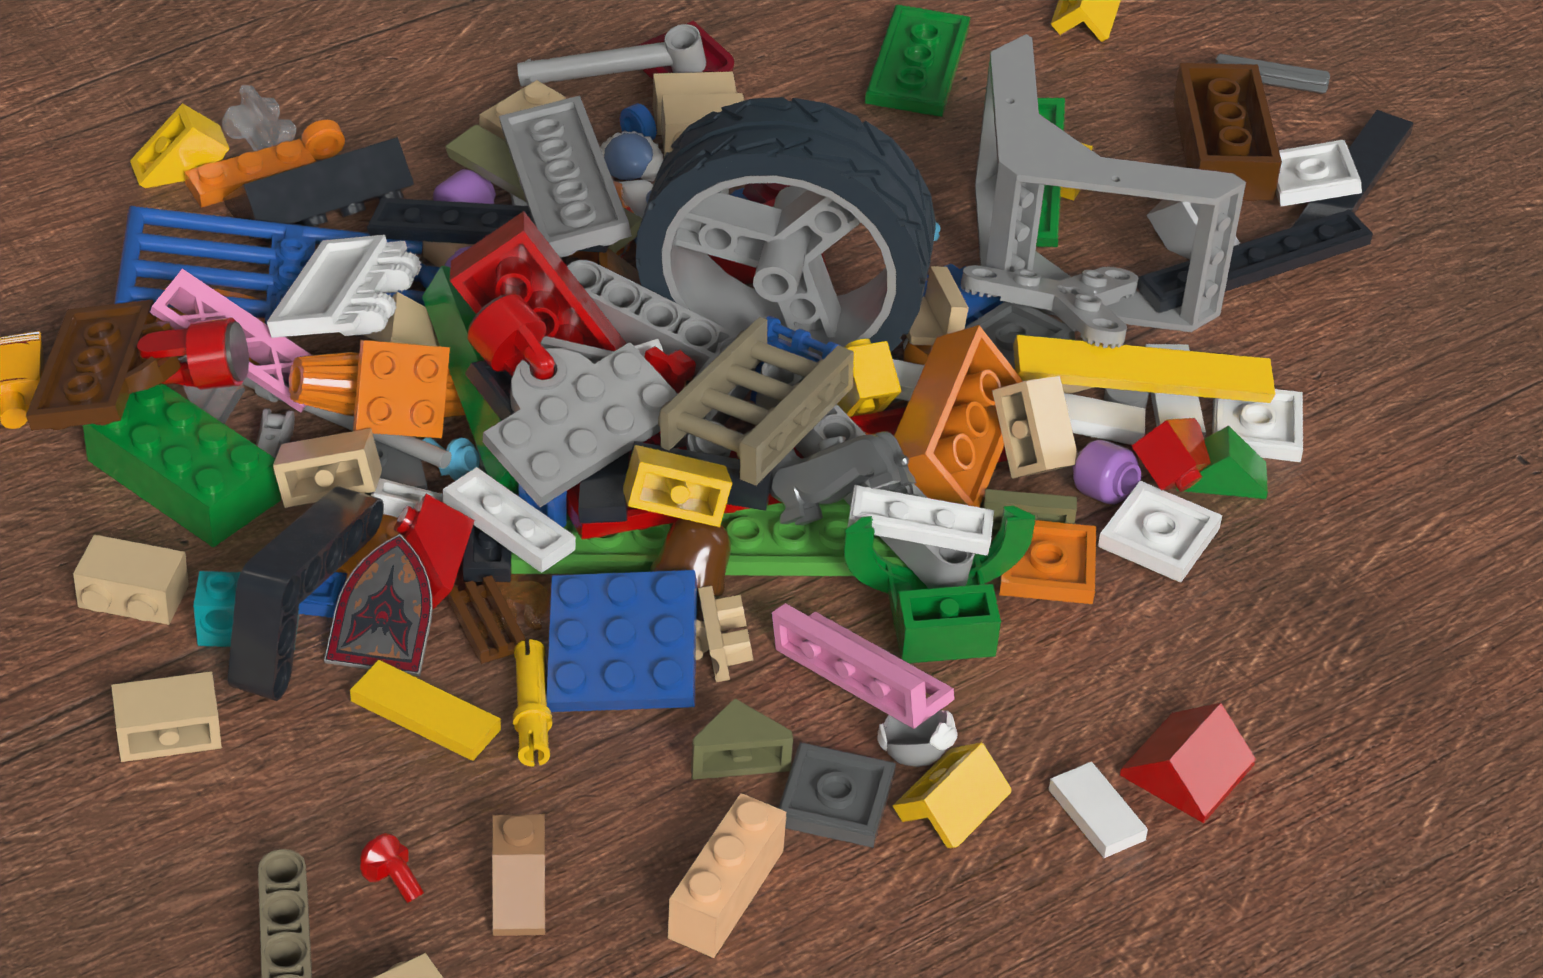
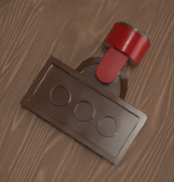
(121, 351)

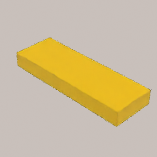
(425, 710)

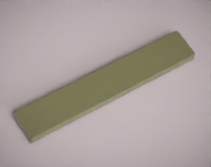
(491, 159)

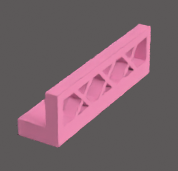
(203, 303)
(859, 666)

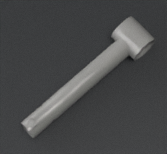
(681, 50)

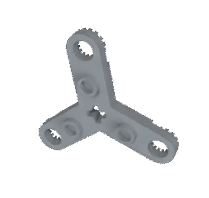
(1075, 300)

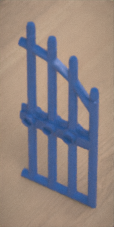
(287, 257)

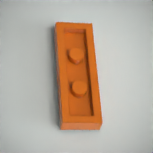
(218, 179)

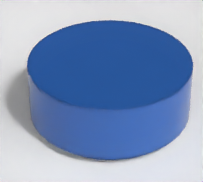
(638, 119)

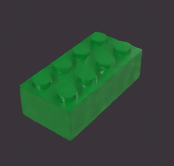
(185, 464)

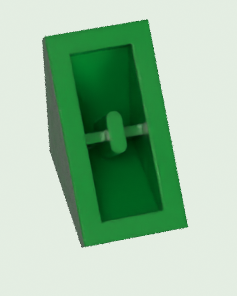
(1233, 468)

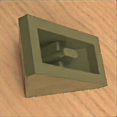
(741, 744)

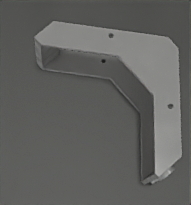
(1026, 151)

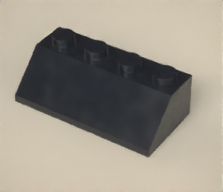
(325, 187)

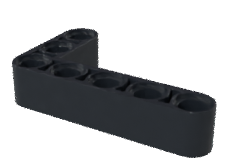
(283, 577)

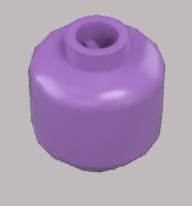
(465, 187)
(1106, 472)

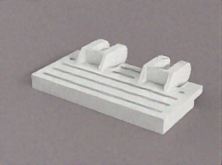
(346, 288)

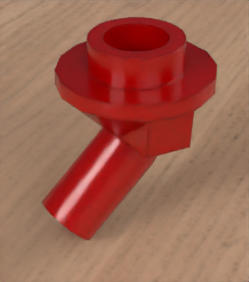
(386, 858)

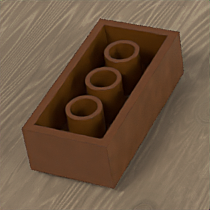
(1228, 124)

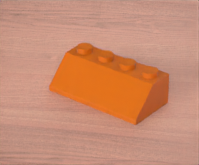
(953, 419)

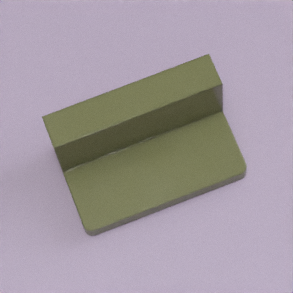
(1044, 506)

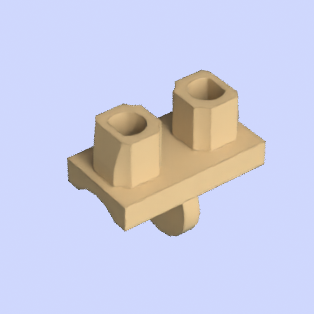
(724, 648)

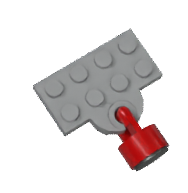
(566, 409)

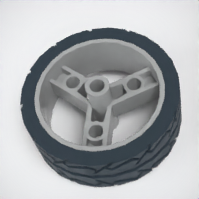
(837, 179)

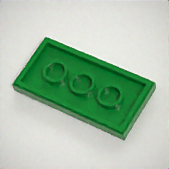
(918, 60)

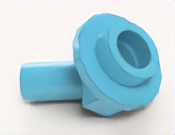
(463, 458)

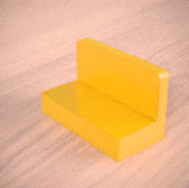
(1096, 14)
(956, 793)

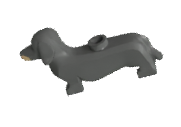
(834, 472)

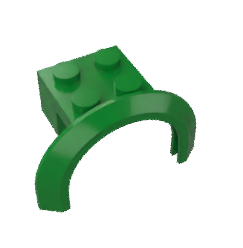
(946, 620)

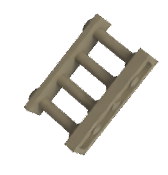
(777, 428)

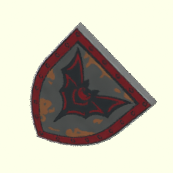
(383, 611)

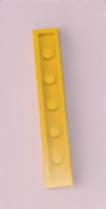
(1145, 369)

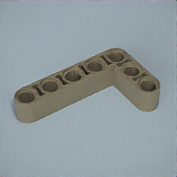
(284, 916)

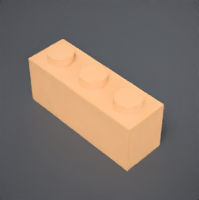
(726, 875)

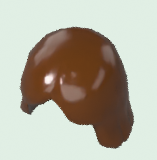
(696, 548)

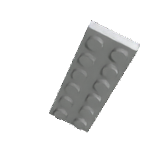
(565, 176)

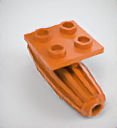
(383, 386)

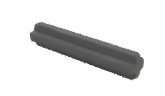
(1284, 75)

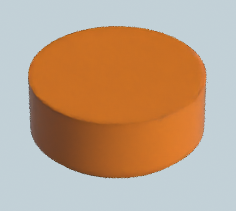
(323, 139)

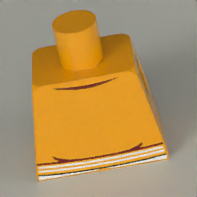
(20, 373)

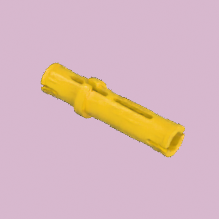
(532, 716)

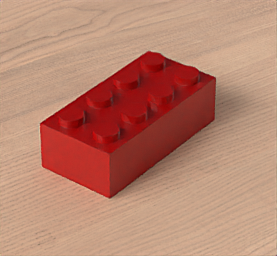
(525, 264)

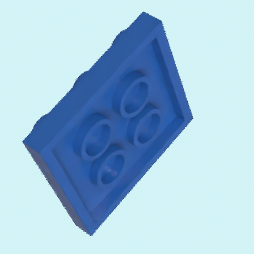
(622, 641)

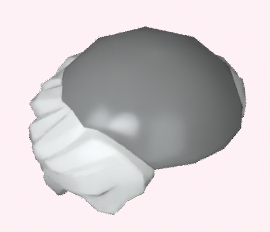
(919, 745)

